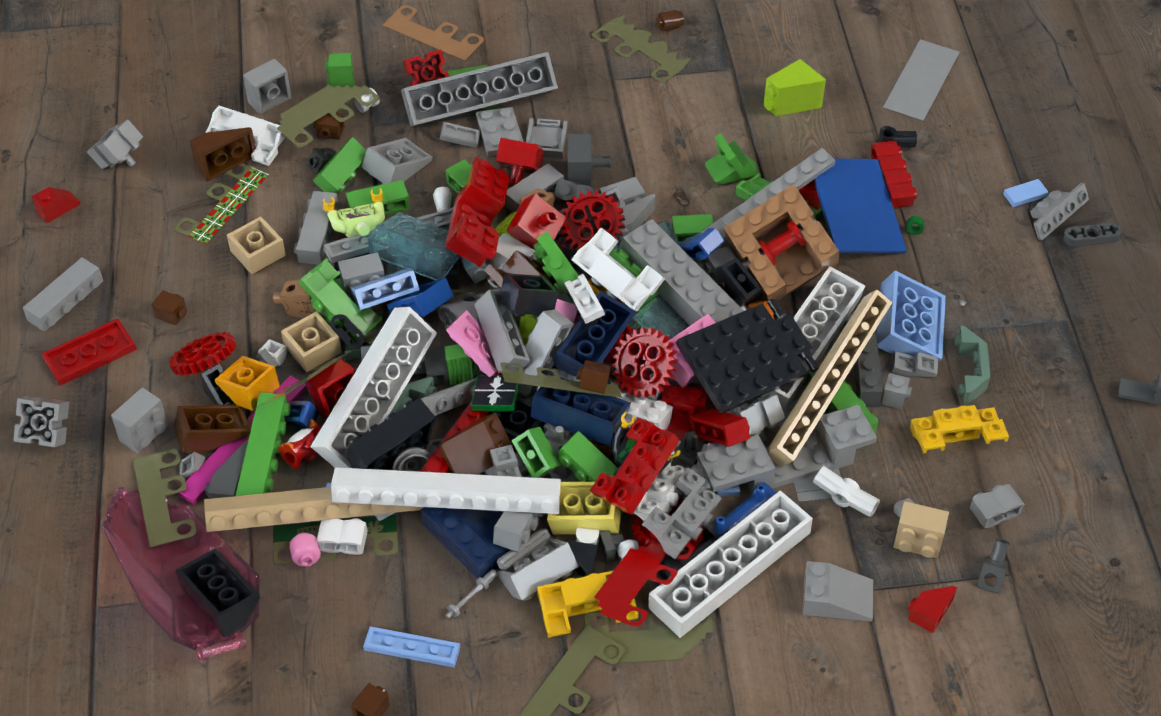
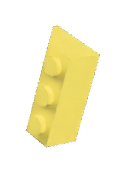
(583, 510)

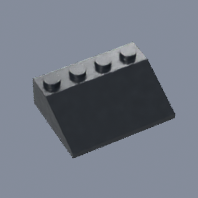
(385, 441)

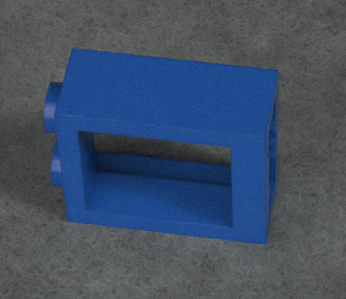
(426, 299)

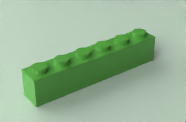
(263, 445)

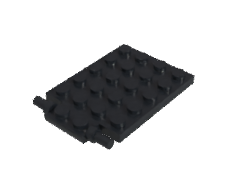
(747, 355)

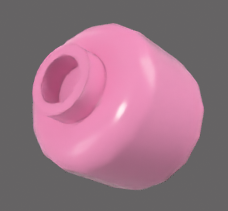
(304, 548)

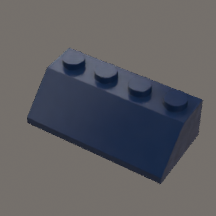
(596, 338)
(588, 413)

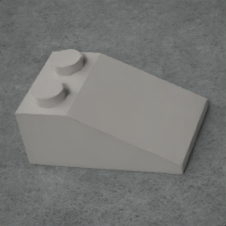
(395, 160)
(836, 593)

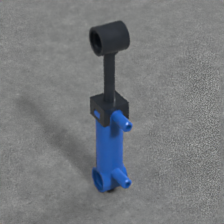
(722, 525)

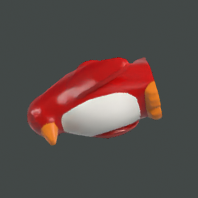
(299, 446)

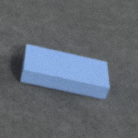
(1025, 193)

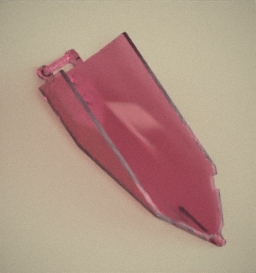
(154, 574)

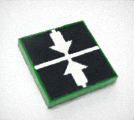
(494, 394)

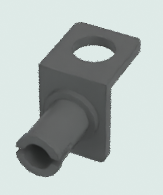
(996, 565)

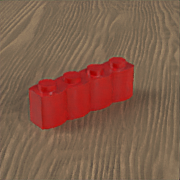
(895, 173)

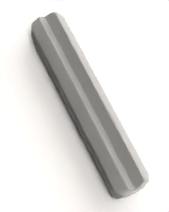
(512, 556)

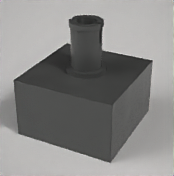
(581, 160)

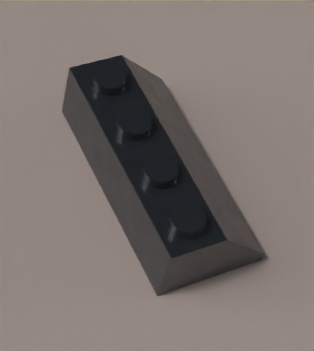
(218, 591)

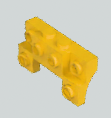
(957, 425)
(571, 599)

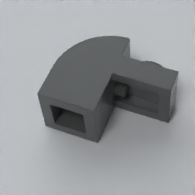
(437, 366)

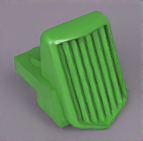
(730, 163)

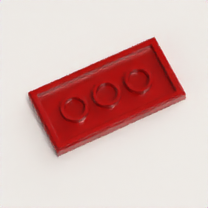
(89, 351)

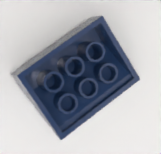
(467, 536)

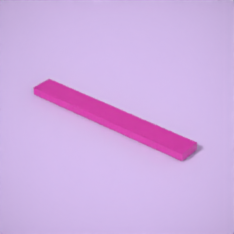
(198, 481)

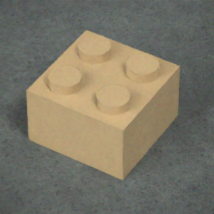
(256, 245)
(311, 341)
(921, 530)

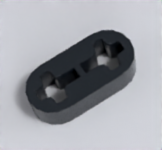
(344, 334)

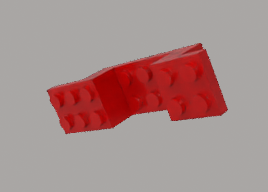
(474, 211)

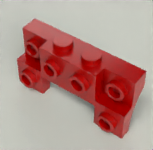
(639, 468)

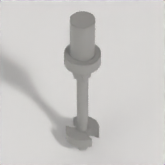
(482, 583)

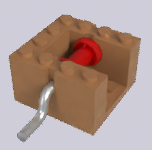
(781, 244)

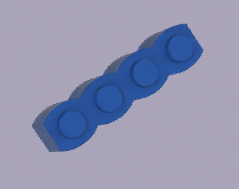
(702, 244)

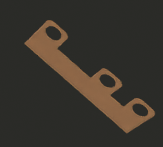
(432, 38)

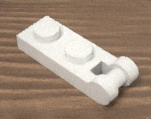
(584, 299)

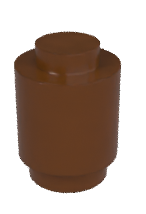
(670, 20)

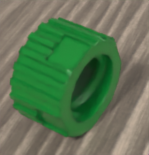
(915, 230)

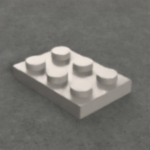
(496, 125)

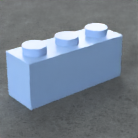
(384, 288)

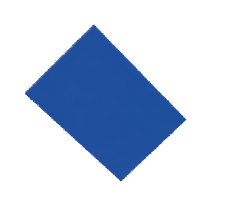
(859, 208)

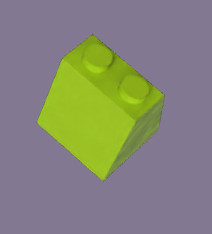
(794, 89)

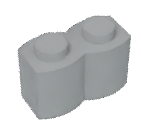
(996, 506)

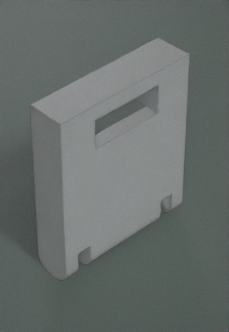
(548, 136)

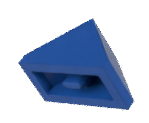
(301, 413)

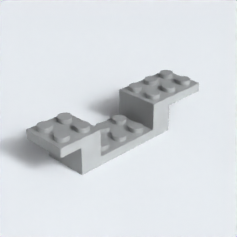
(830, 446)

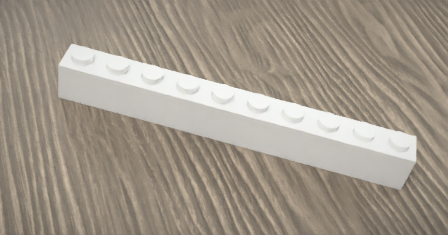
(446, 490)

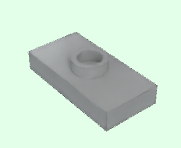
(459, 134)

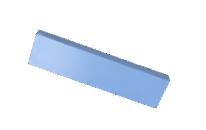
(412, 646)

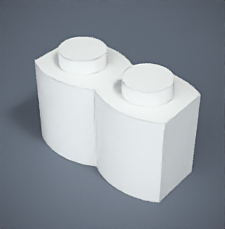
(342, 536)

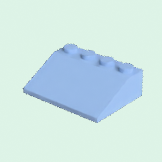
(914, 318)

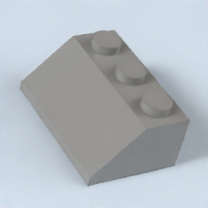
(538, 568)

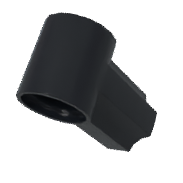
(902, 138)

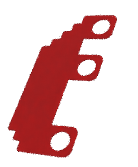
(630, 577)

